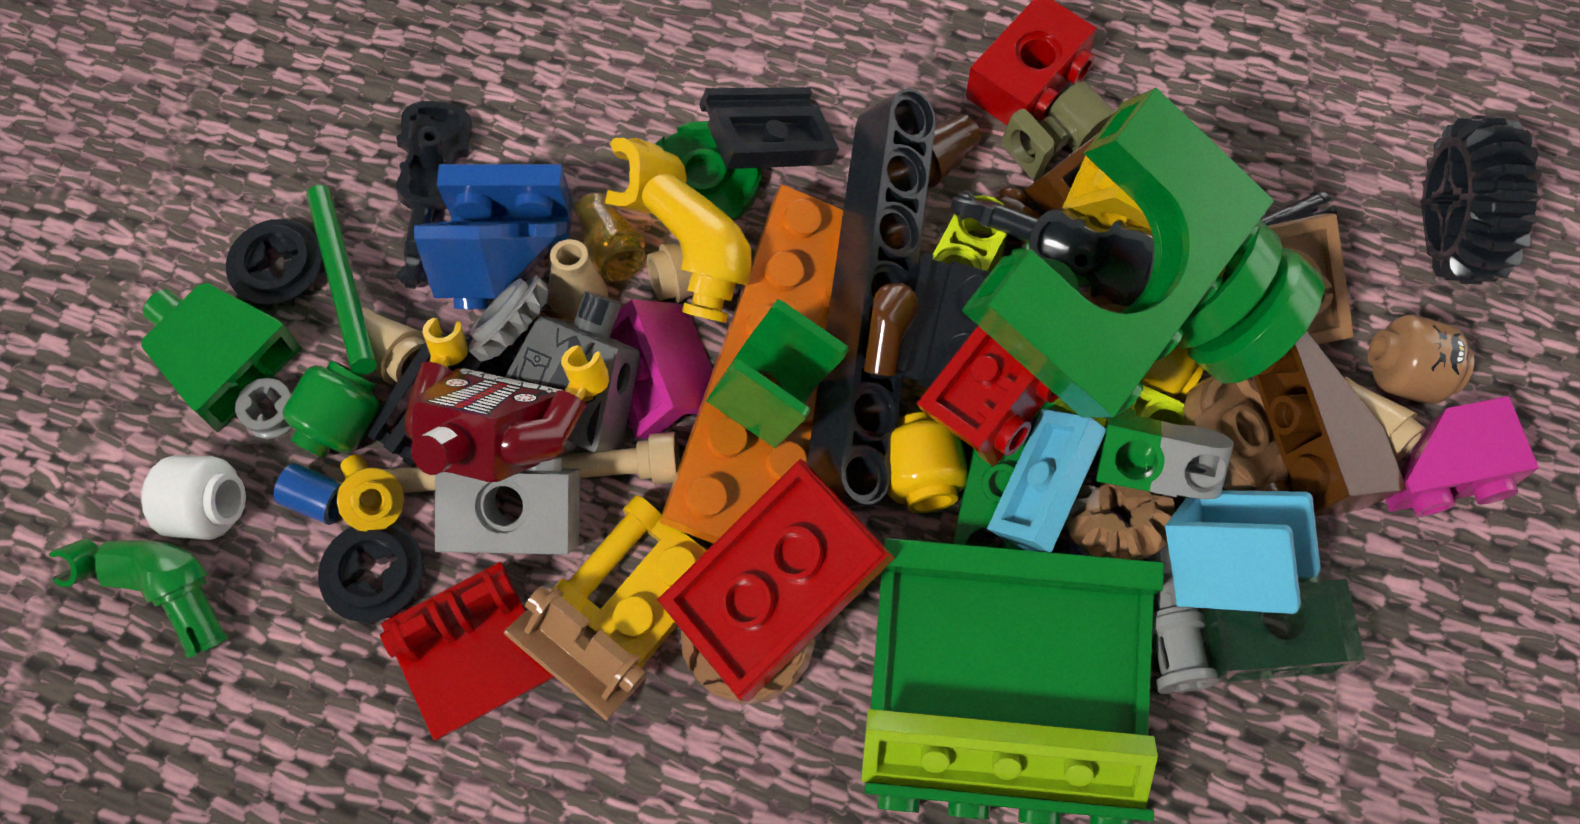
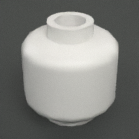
(192, 497)

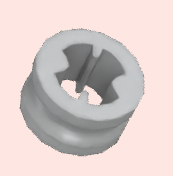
(248, 409)

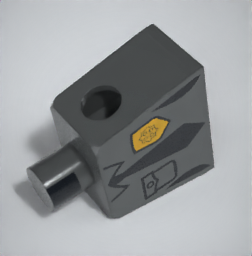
(540, 357)

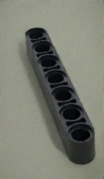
(874, 249)

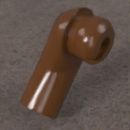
(891, 318)

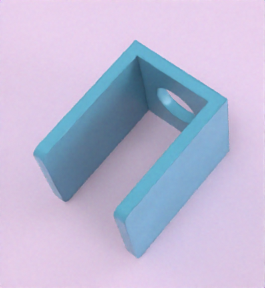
(1243, 550)

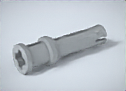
(1178, 638)

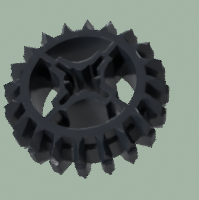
(1480, 199)

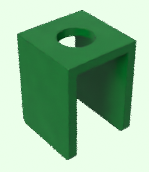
(794, 355)

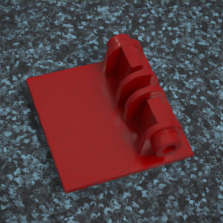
(458, 652)

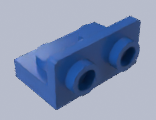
(506, 192)

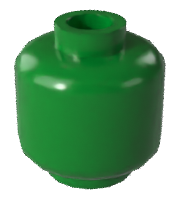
(331, 409)

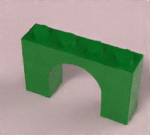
(1199, 219)

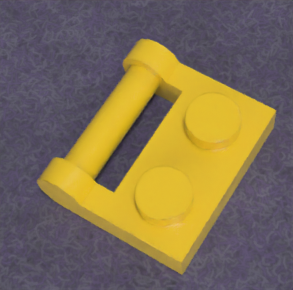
(633, 613)

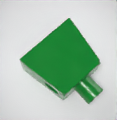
(214, 347)

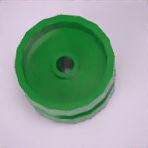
(1257, 311)

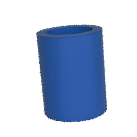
(308, 493)

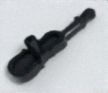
(431, 136)
(1111, 259)

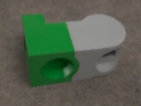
(1163, 457)

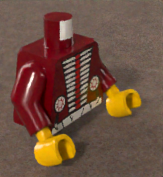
(488, 422)

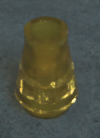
(609, 238)

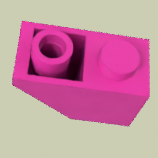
(1464, 454)

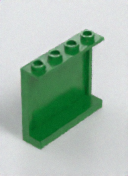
(1014, 644)

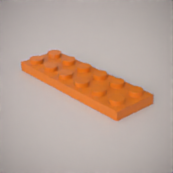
(724, 462)

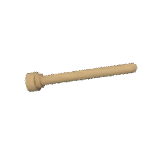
(651, 459)

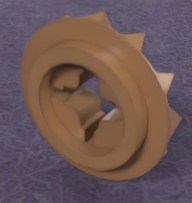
(1102, 533)

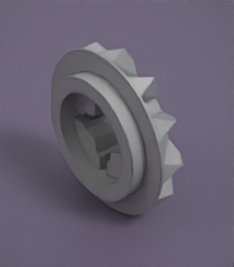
(507, 317)

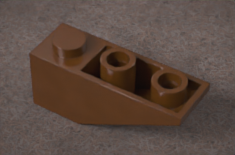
(1327, 433)

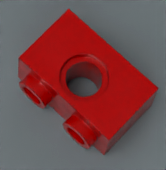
(1039, 37)

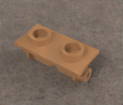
(574, 654)

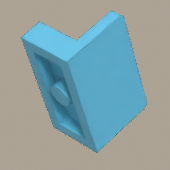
(1046, 480)

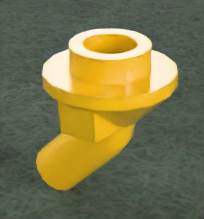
(368, 495)

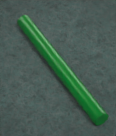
(341, 281)

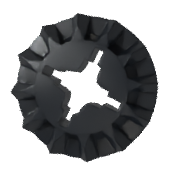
(251, 256)
(343, 565)

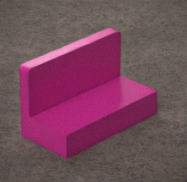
(671, 364)

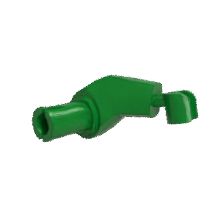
(160, 573)

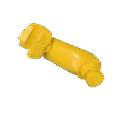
(708, 238)

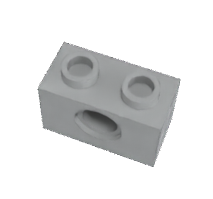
(472, 523)

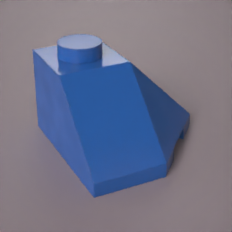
(482, 257)

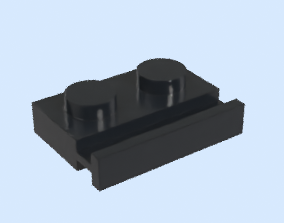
(768, 127)
(940, 323)

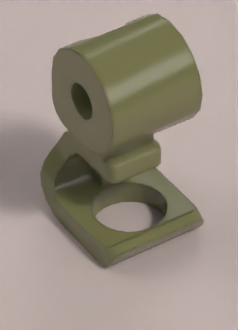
(1070, 122)

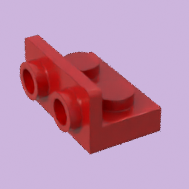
(986, 398)

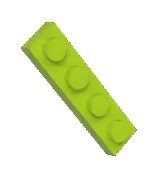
(1008, 759)

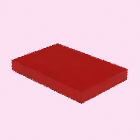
(774, 580)

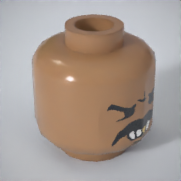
(1421, 359)

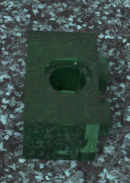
(1319, 641)

